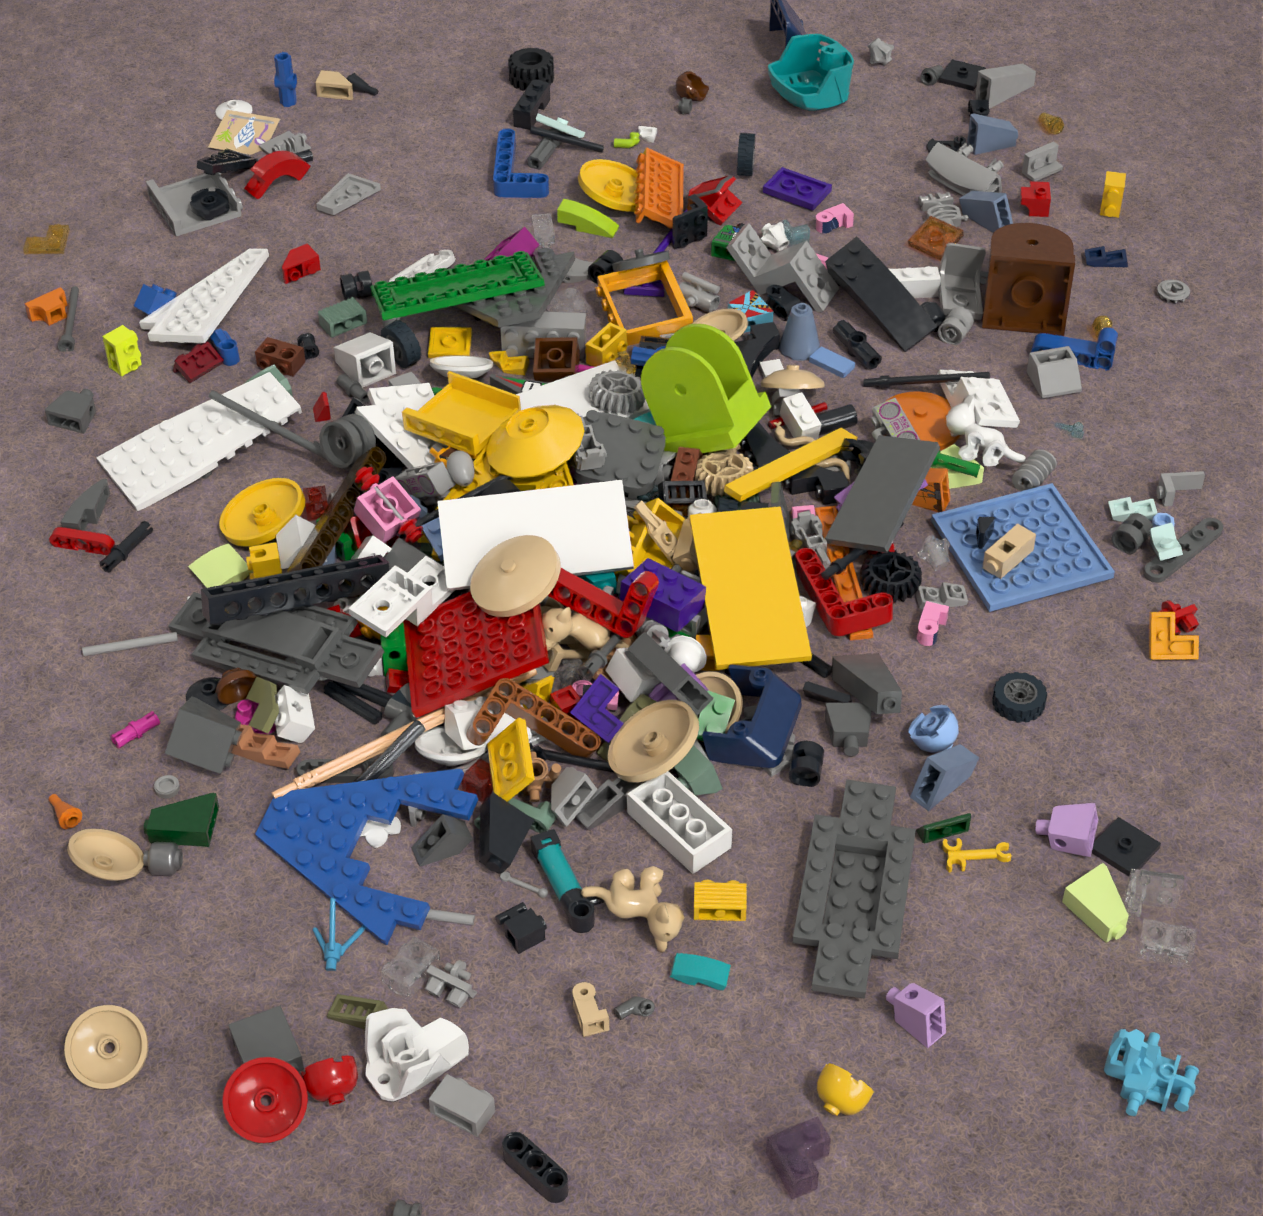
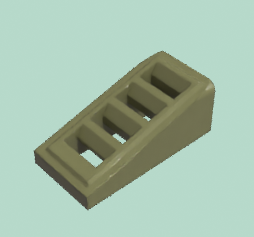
(361, 1003)

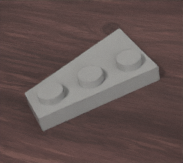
(347, 193)

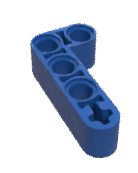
(1088, 353)

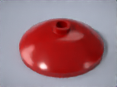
(244, 1095)

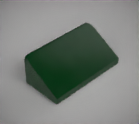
(944, 828)

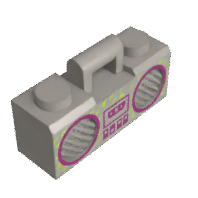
(891, 421)
(427, 482)

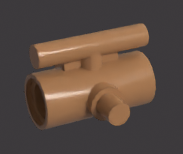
(541, 775)

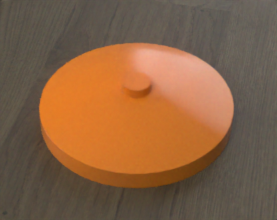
(927, 416)

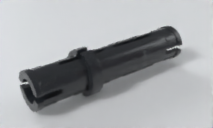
(121, 551)

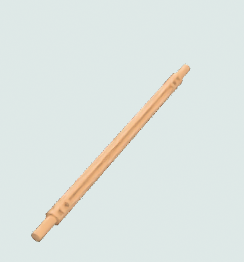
(376, 747)

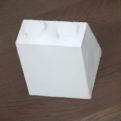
(366, 358)

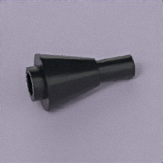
(360, 85)

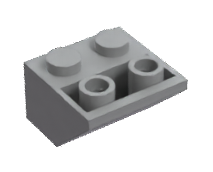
(1054, 372)

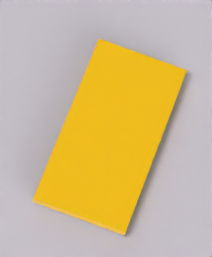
(749, 588)

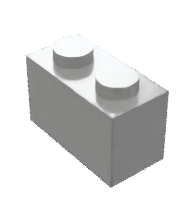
(462, 1105)

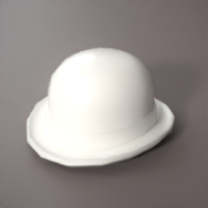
(687, 651)

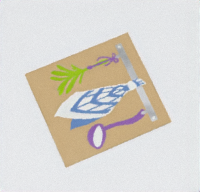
(243, 132)

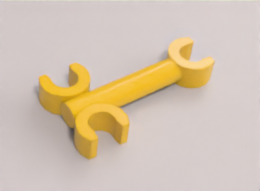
(958, 856)

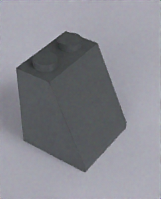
(204, 736)

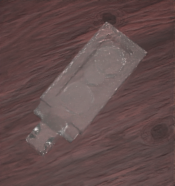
(543, 229)

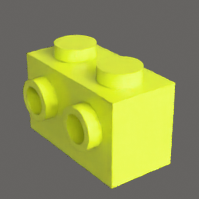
(122, 350)

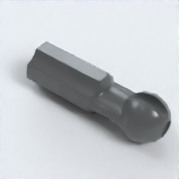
(543, 151)

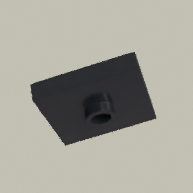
(961, 75)
(1125, 846)

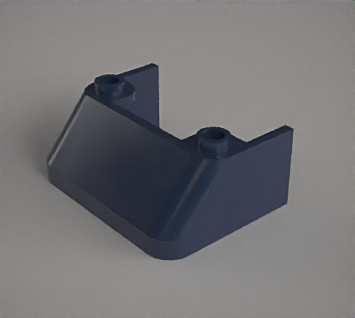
(768, 734)

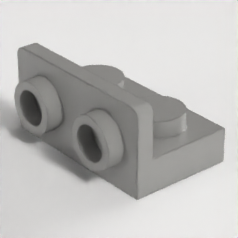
(1041, 162)

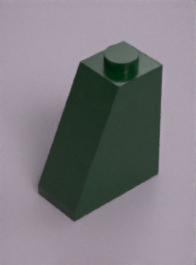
(184, 822)

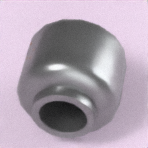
(163, 858)

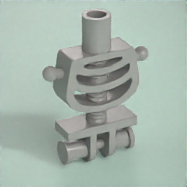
(941, 208)

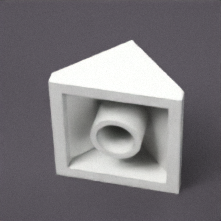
(292, 538)

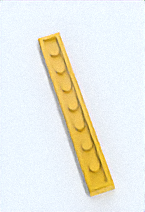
(787, 465)

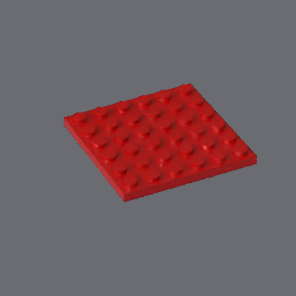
(467, 651)

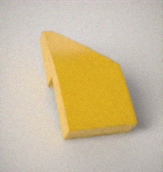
(510, 365)

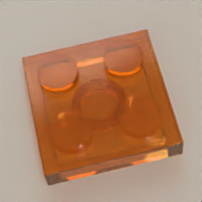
(934, 236)

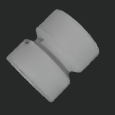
(955, 326)

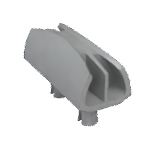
(962, 173)

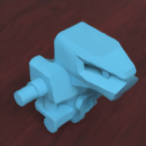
(1147, 1072)

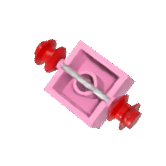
(386, 508)

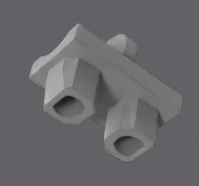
(440, 979)

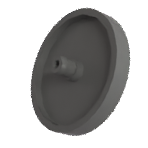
(640, 260)

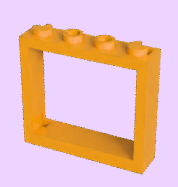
(638, 276)

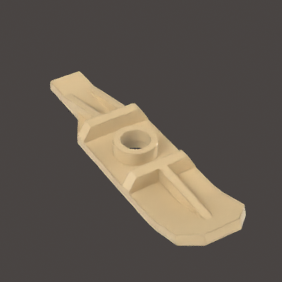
(658, 530)

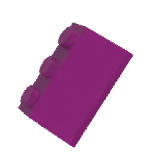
(519, 241)

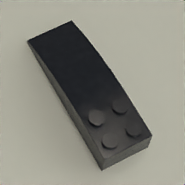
(880, 294)

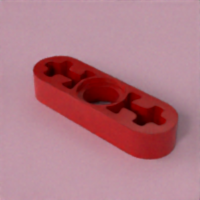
(68, 539)

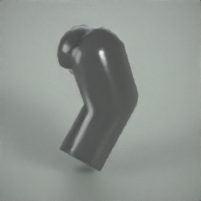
(636, 1006)

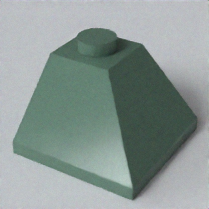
(698, 773)

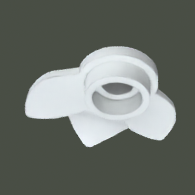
(377, 833)

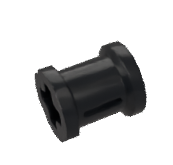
(309, 343)

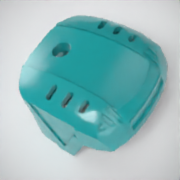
(821, 82)

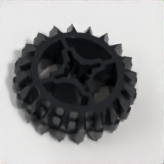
(905, 575)

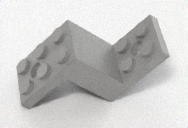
(790, 265)

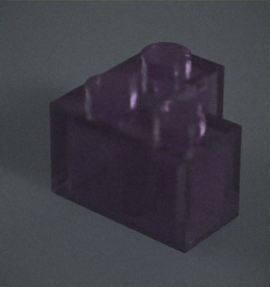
(794, 1153)

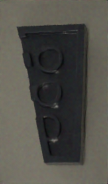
(225, 161)

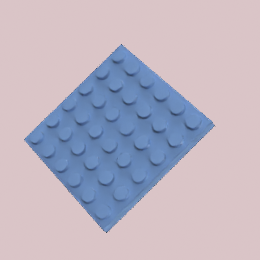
(1061, 556)

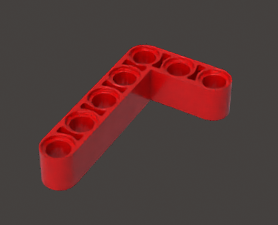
(606, 610)
(840, 616)

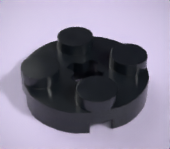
(209, 203)

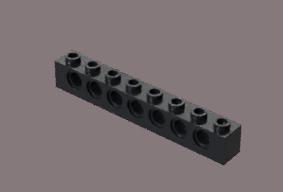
(285, 584)

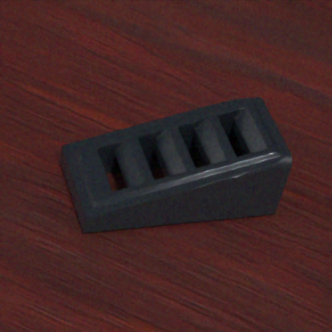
(682, 500)

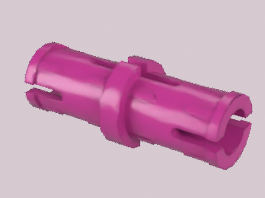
(135, 729)

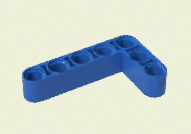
(515, 184)

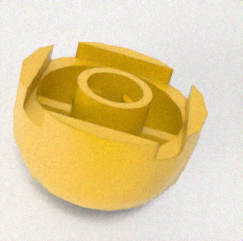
(841, 1091)

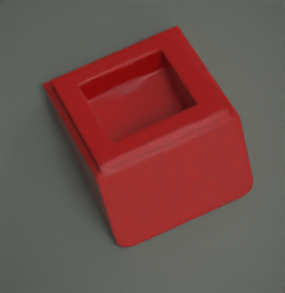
(321, 408)

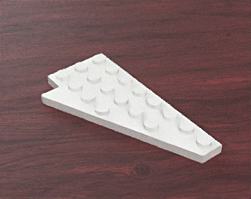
(203, 306)
(387, 421)

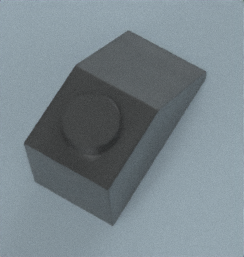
(442, 840)

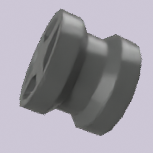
(404, 1209)

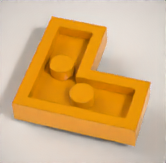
(1164, 642)

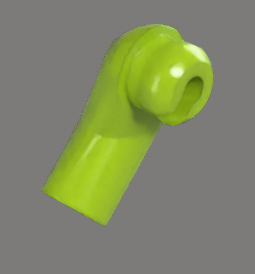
(627, 143)

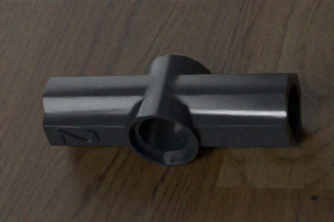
(857, 344)

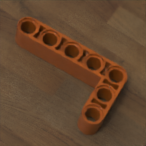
(536, 708)

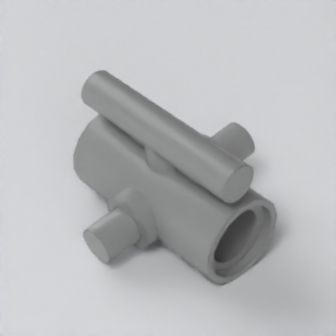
(699, 293)

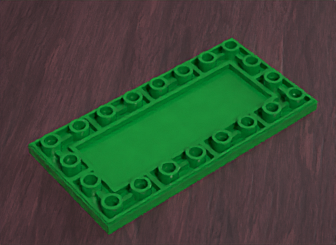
(456, 285)

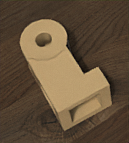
(589, 1017)

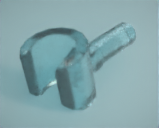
(1075, 429)

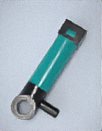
(579, 909)

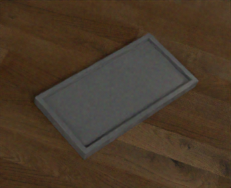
(882, 493)

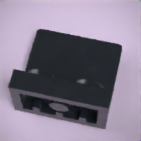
(691, 224)

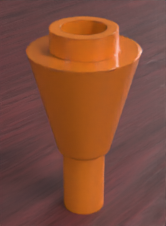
(67, 815)

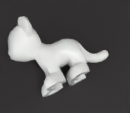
(961, 421)

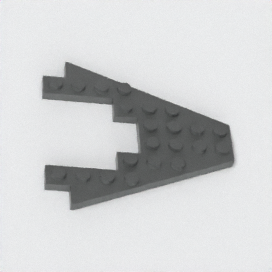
(524, 304)

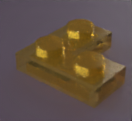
(51, 244)

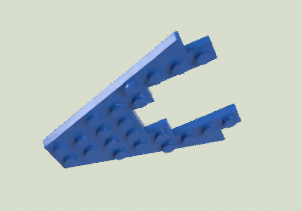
(321, 826)

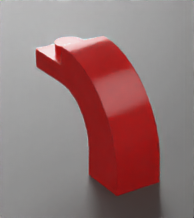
(272, 167)

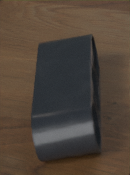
(531, 1156)

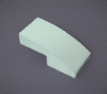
(1123, 507)

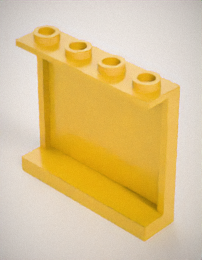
(462, 414)

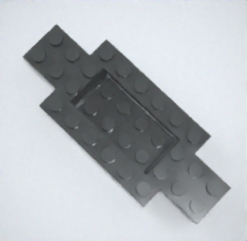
(308, 634)
(864, 891)

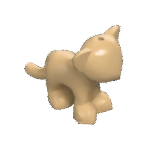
(560, 623)
(625, 902)

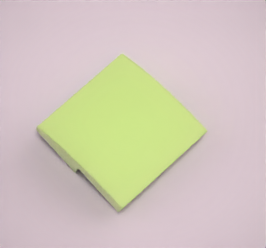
(220, 567)

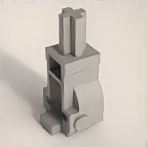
(594, 456)
(808, 524)

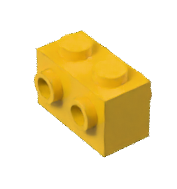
(605, 345)

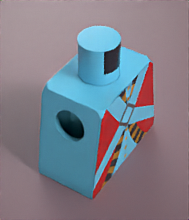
(754, 308)

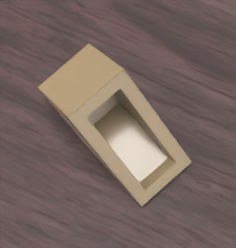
(333, 85)

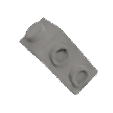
(1177, 481)

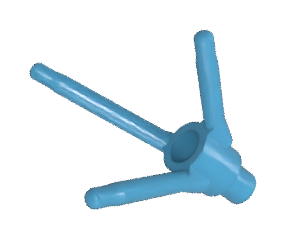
(333, 950)

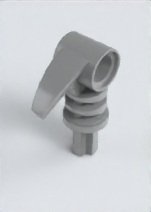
(655, 631)

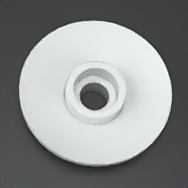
(234, 105)

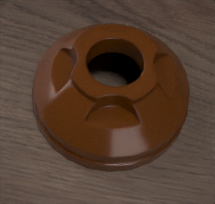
(234, 685)

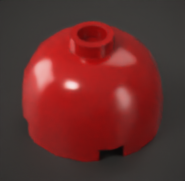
(331, 1079)

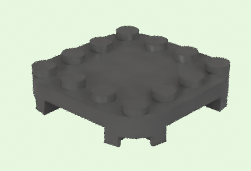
(632, 453)

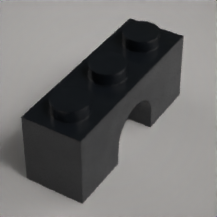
(534, 98)

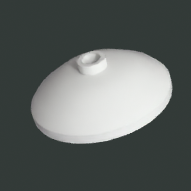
(463, 365)
(443, 750)

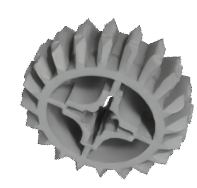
(616, 392)

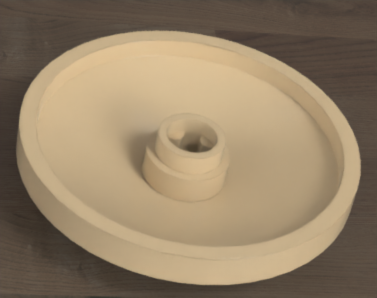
(515, 576)
(653, 741)

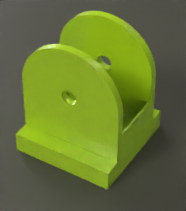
(702, 391)

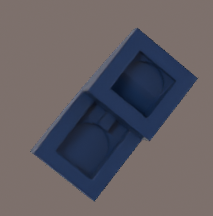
(1099, 258)

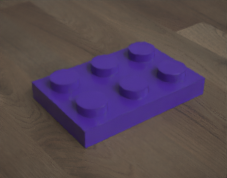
(797, 188)

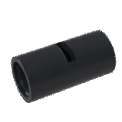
(837, 418)

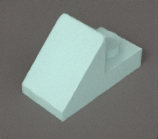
(1165, 542)

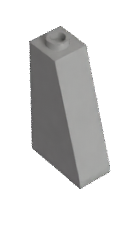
(1003, 83)

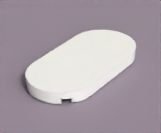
(428, 264)

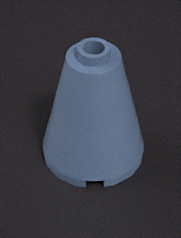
(800, 334)

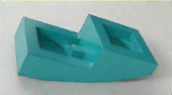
(701, 969)

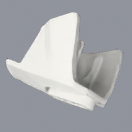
(409, 1053)

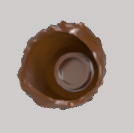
(691, 86)

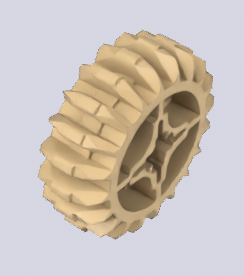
(721, 469)

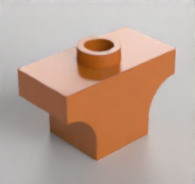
(48, 307)

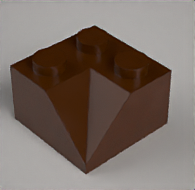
(555, 358)

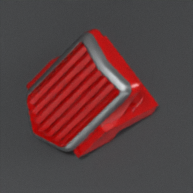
(718, 198)

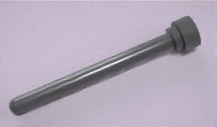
(67, 341)

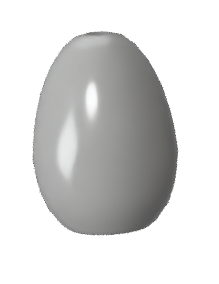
(461, 468)

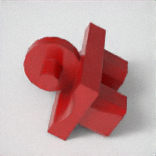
(1182, 616)

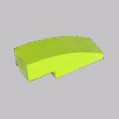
(586, 219)

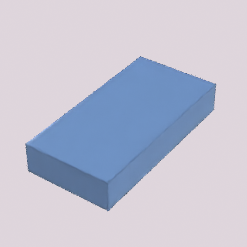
(832, 362)

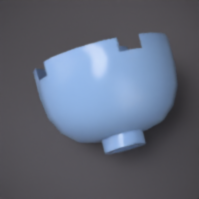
(935, 730)

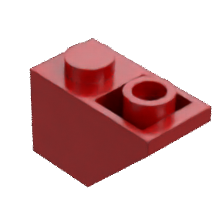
(300, 263)

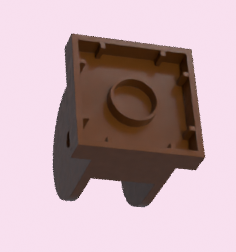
(1029, 279)

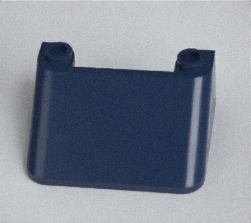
(785, 18)

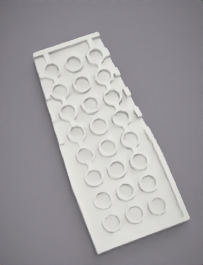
(194, 442)

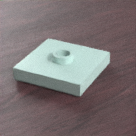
(560, 124)

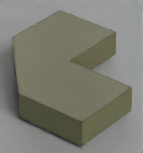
(263, 693)

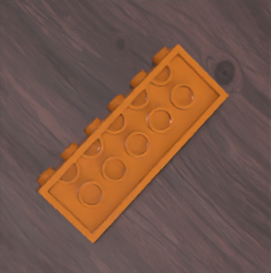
(658, 188)

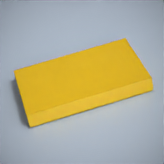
(511, 760)

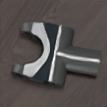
(399, 710)

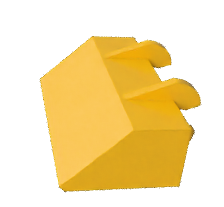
(641, 542)

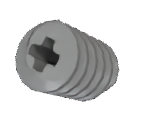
(1034, 470)

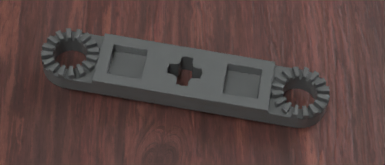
(1194, 540)

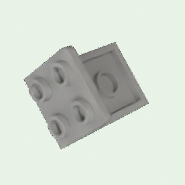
(961, 279)

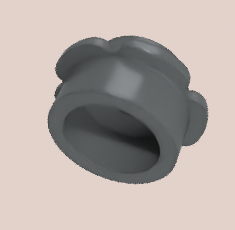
(685, 106)

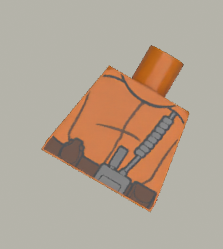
(936, 494)

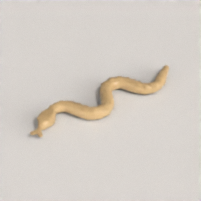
(780, 435)

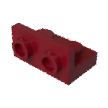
(197, 362)

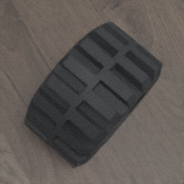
(530, 65)

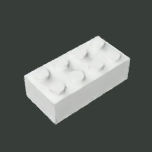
(679, 821)

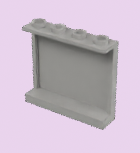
(175, 199)

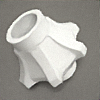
(774, 236)

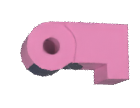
(834, 218)
(931, 617)

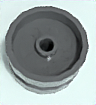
(346, 440)

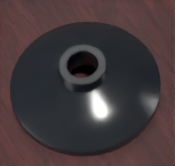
(200, 691)

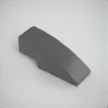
(87, 507)

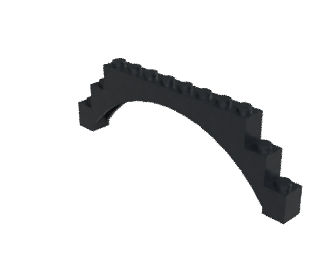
(762, 447)

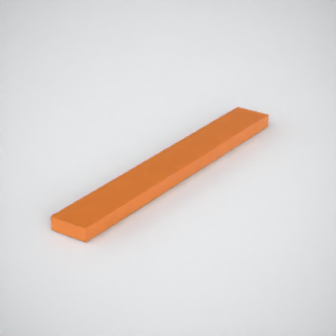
(847, 581)

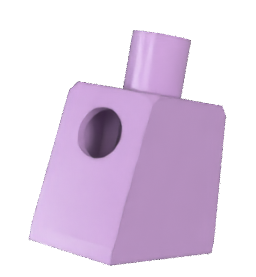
(1071, 828)
(919, 1012)

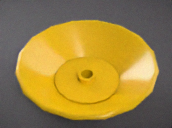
(535, 441)

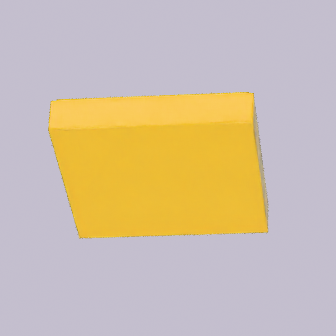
(449, 341)

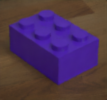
(676, 598)

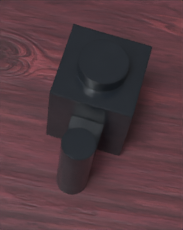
(522, 927)

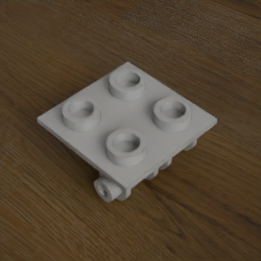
(286, 142)

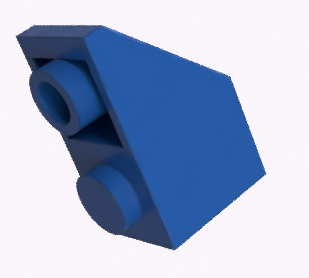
(153, 298)

